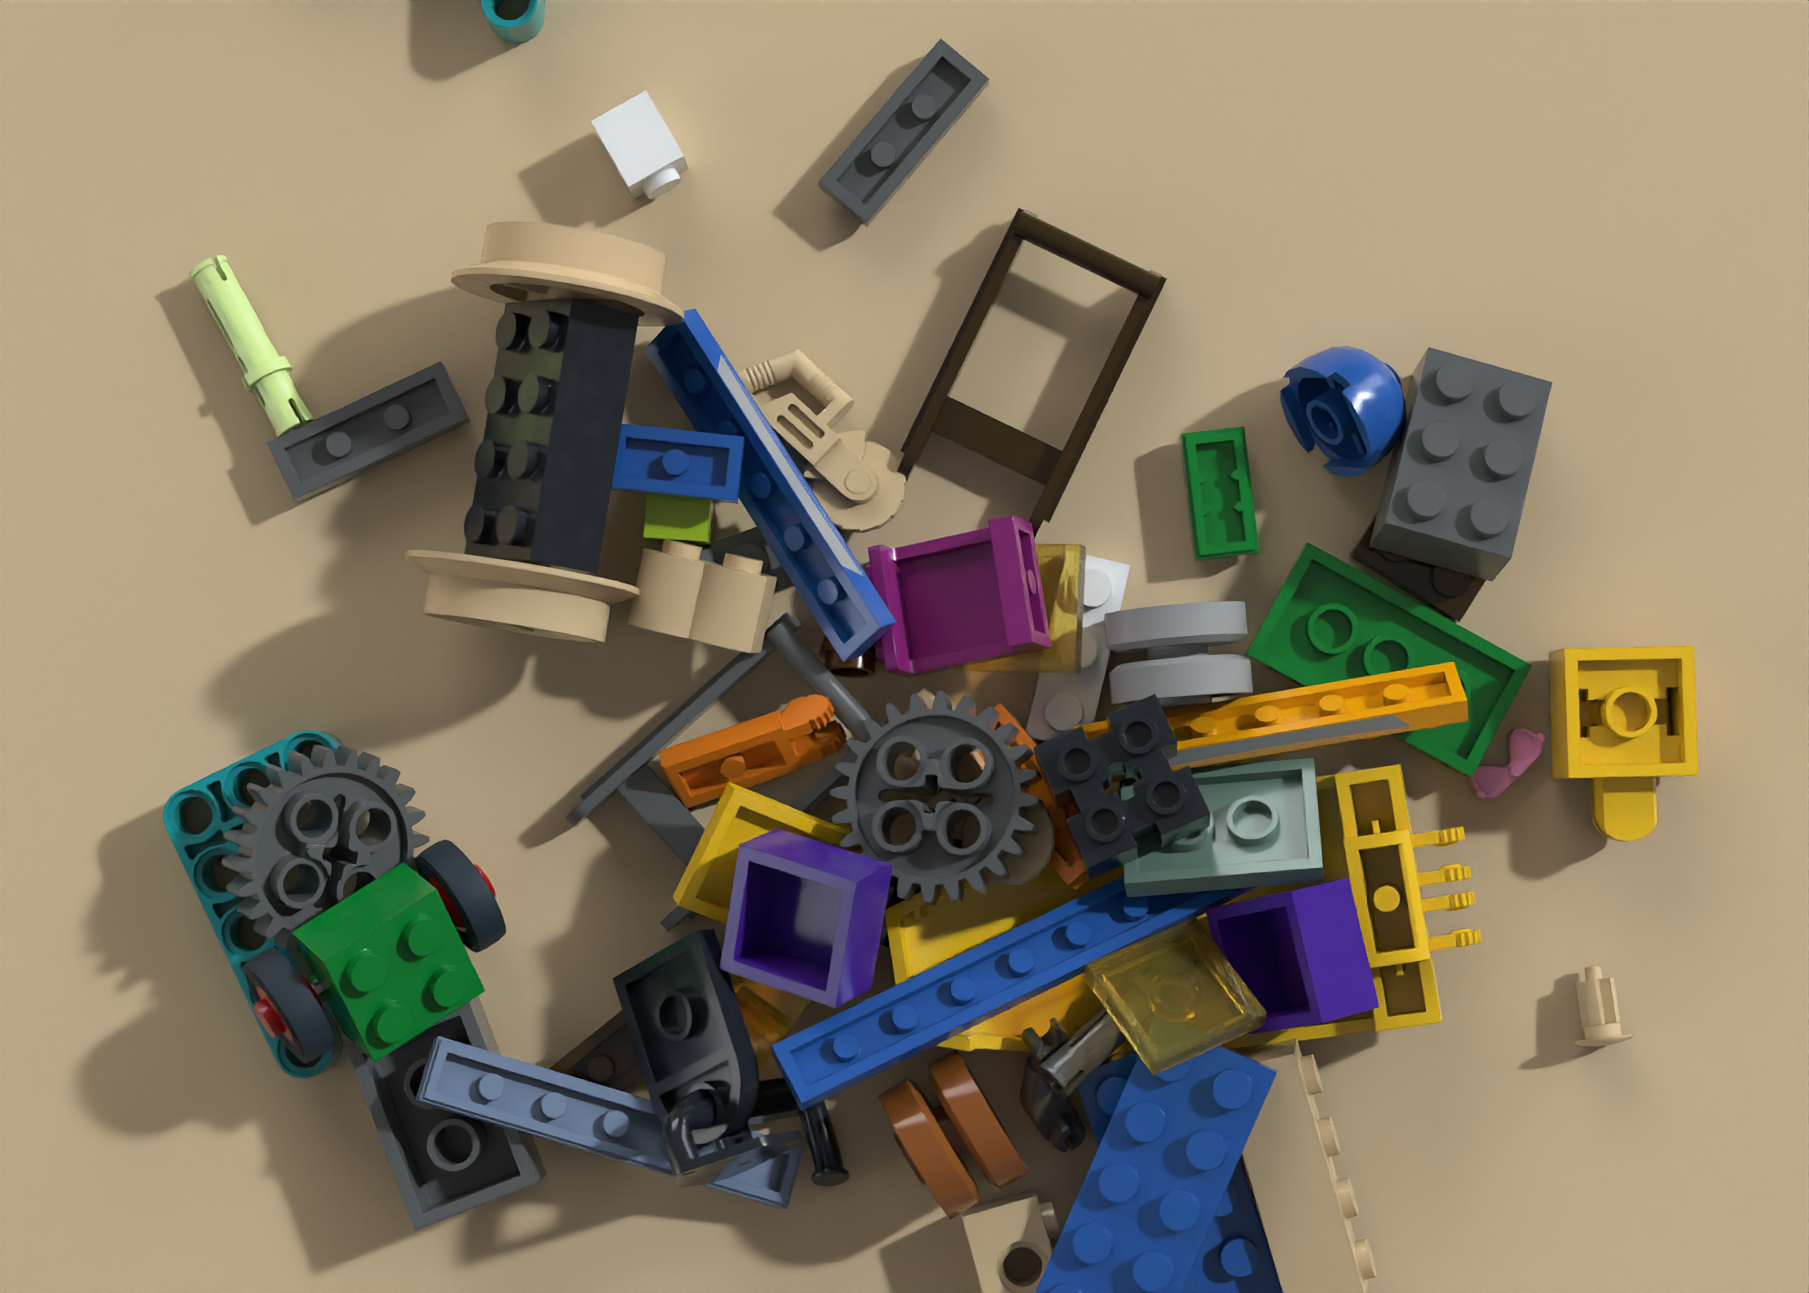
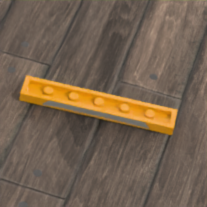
(1312, 716)

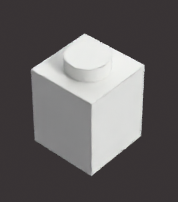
(641, 147)

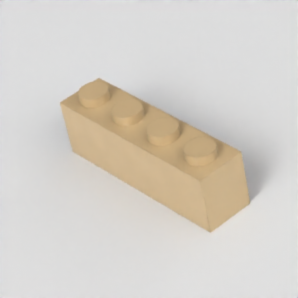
(1297, 1185)

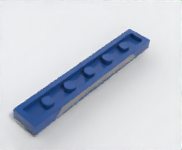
(773, 488)

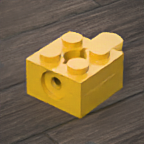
(1622, 724)

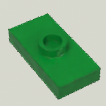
(1219, 493)

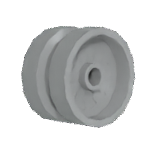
(1178, 653)

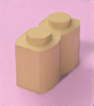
(703, 599)

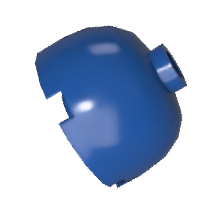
(1346, 407)

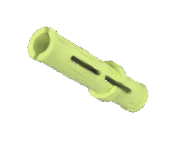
(263, 368)

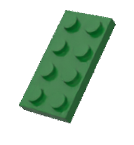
(1347, 625)

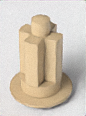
(1599, 1010)

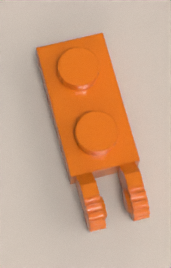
(753, 750)

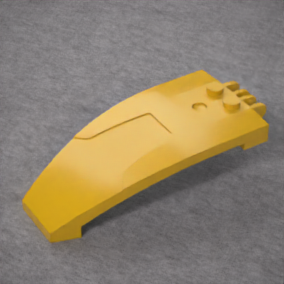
(1362, 839)

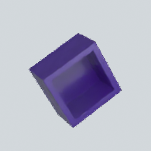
(805, 917)
(1298, 953)

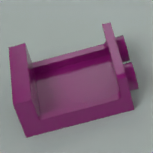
(960, 599)

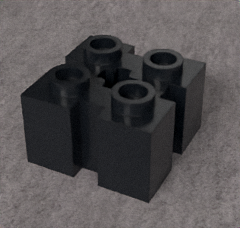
(1135, 746)

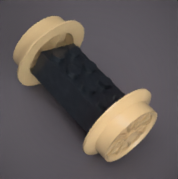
(548, 430)

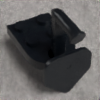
(707, 1072)

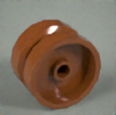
(946, 1137)

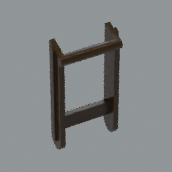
(994, 438)

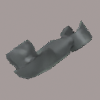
(1048, 1110)

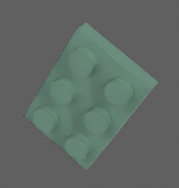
(1258, 833)

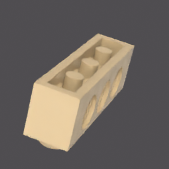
(1009, 1224)

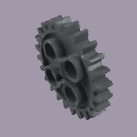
(942, 740)
(274, 843)

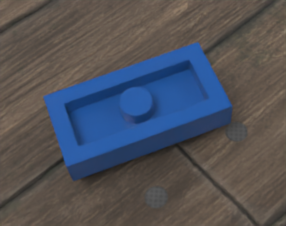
(678, 463)

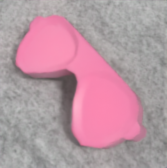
(1522, 750)

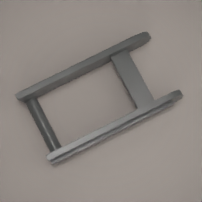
(658, 803)

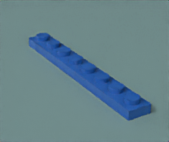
(977, 986)

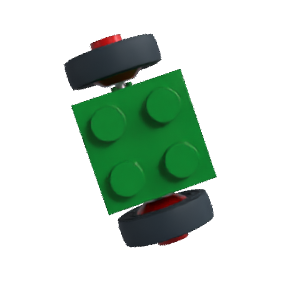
(382, 958)

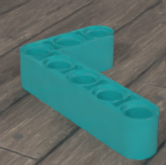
(200, 853)

